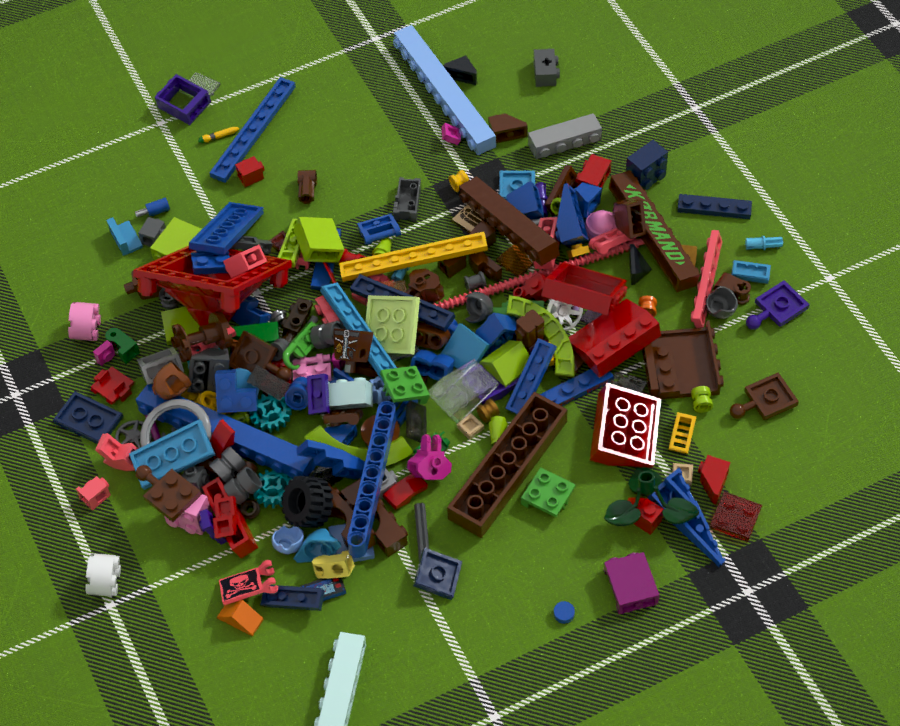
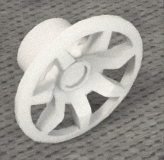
(562, 311)

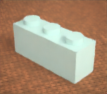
(350, 394)

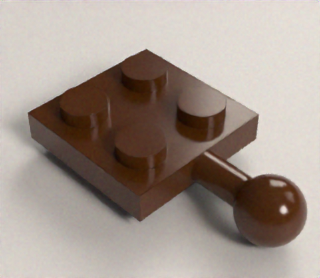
(254, 351)
(768, 396)
(170, 494)

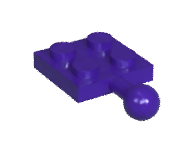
(779, 304)

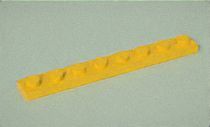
(413, 256)

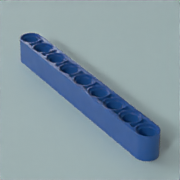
(370, 487)

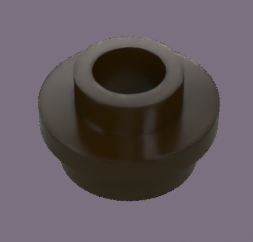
(246, 505)

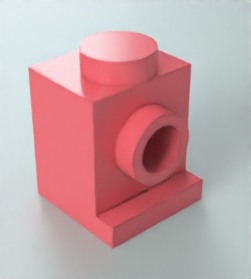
(94, 492)

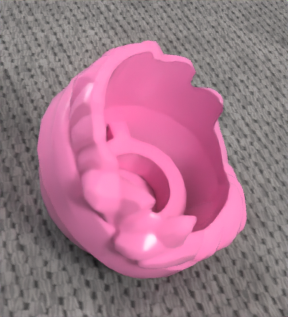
(599, 223)

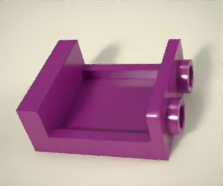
(631, 582)

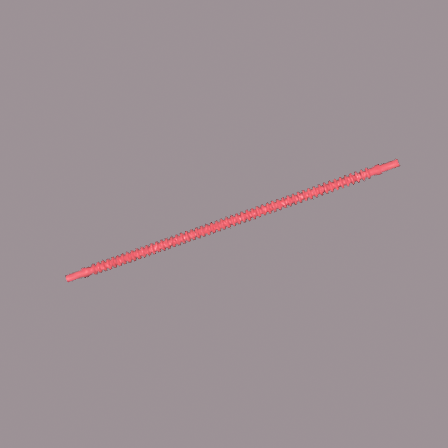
(517, 281)

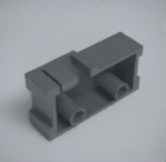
(407, 199)

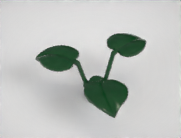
(645, 482)

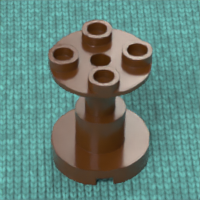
(213, 332)

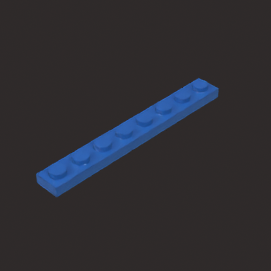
(252, 129)

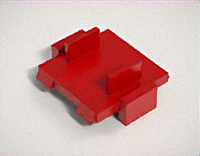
(112, 385)

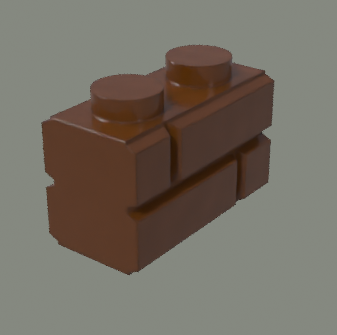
(529, 329)

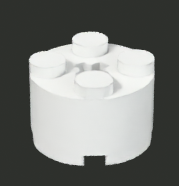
(103, 574)

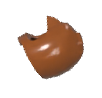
(170, 382)

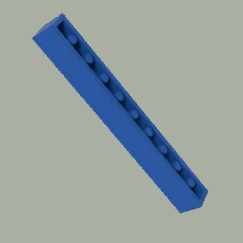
(248, 441)

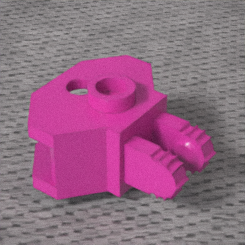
(429, 460)

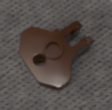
(426, 289)

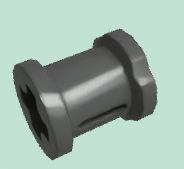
(475, 281)

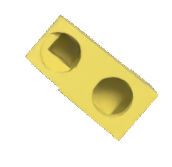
(333, 565)

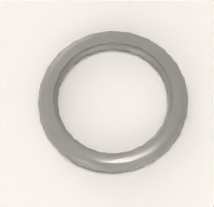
(168, 405)

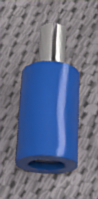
(154, 208)

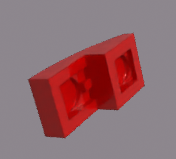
(222, 438)
(404, 490)
(226, 517)

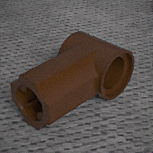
(307, 181)

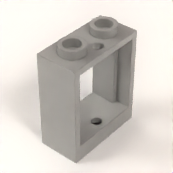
(153, 363)

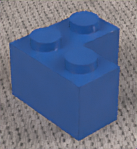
(497, 331)
(231, 398)

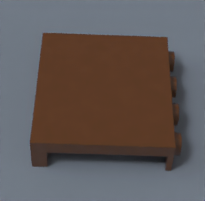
(693, 360)

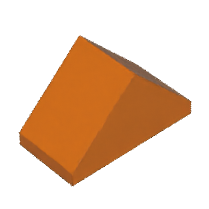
(241, 616)

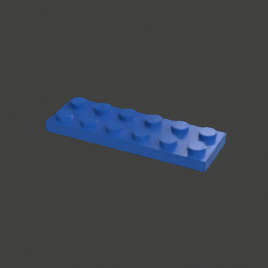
(226, 228)

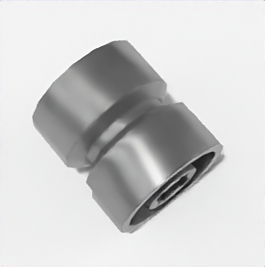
(228, 464)

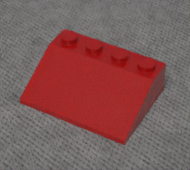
(615, 337)
(625, 427)

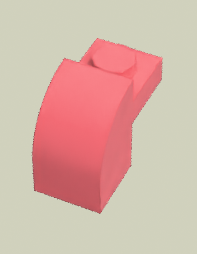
(115, 454)

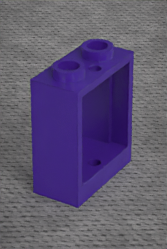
(193, 109)

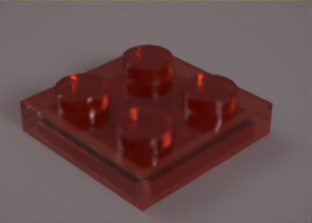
(736, 516)

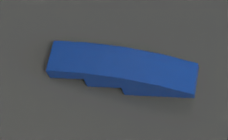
(341, 462)

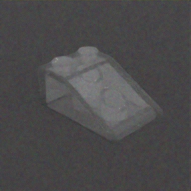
(463, 390)

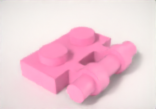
(321, 367)

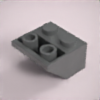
(203, 369)

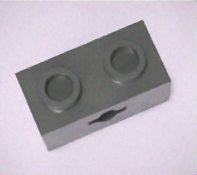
(545, 67)

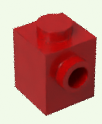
(250, 171)

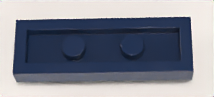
(294, 598)

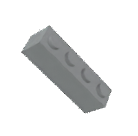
(564, 136)

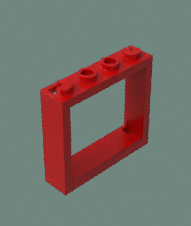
(584, 288)

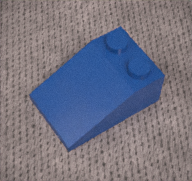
(570, 222)

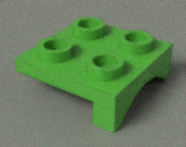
(404, 384)
(548, 492)

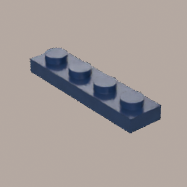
(714, 206)

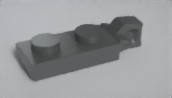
(248, 242)

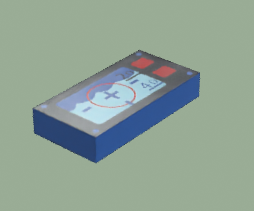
(333, 587)

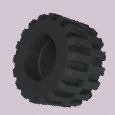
(307, 502)

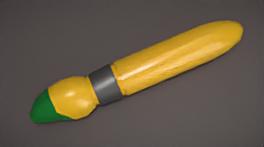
(207, 138)

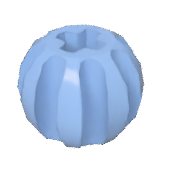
(378, 394)

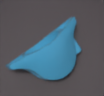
(317, 544)

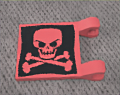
(247, 584)

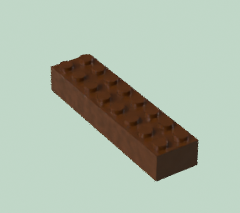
(507, 465)

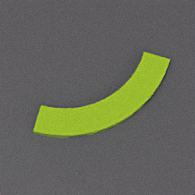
(553, 331)
(398, 450)

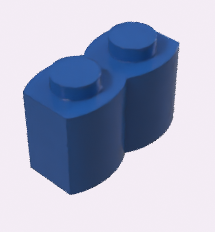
(432, 365)

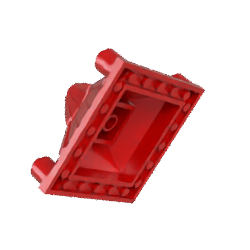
(207, 292)

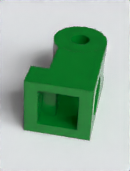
(123, 344)

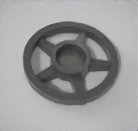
(132, 435)

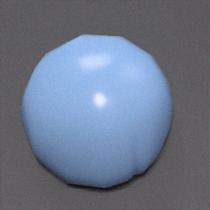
(287, 539)

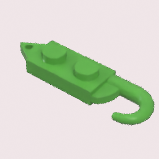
(299, 346)

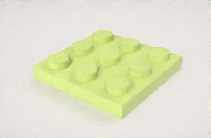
(394, 322)

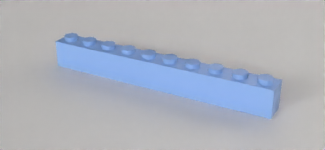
(445, 90)

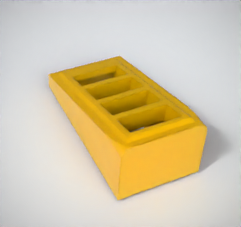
(687, 419)

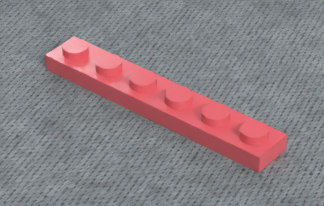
(708, 273)

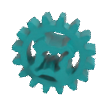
(270, 413)
(272, 489)

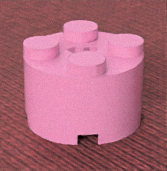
(84, 321)

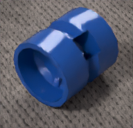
(297, 394)

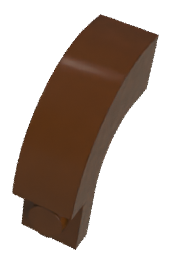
(480, 261)

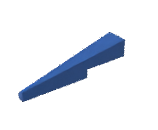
(697, 528)

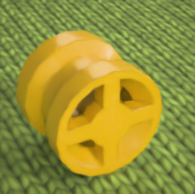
(457, 180)

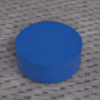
(564, 612)

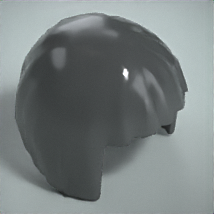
(721, 303)
(478, 307)

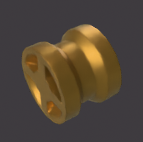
(487, 410)

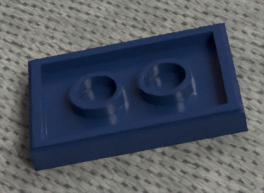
(87, 417)

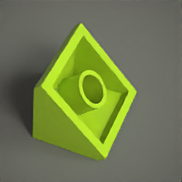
(506, 362)

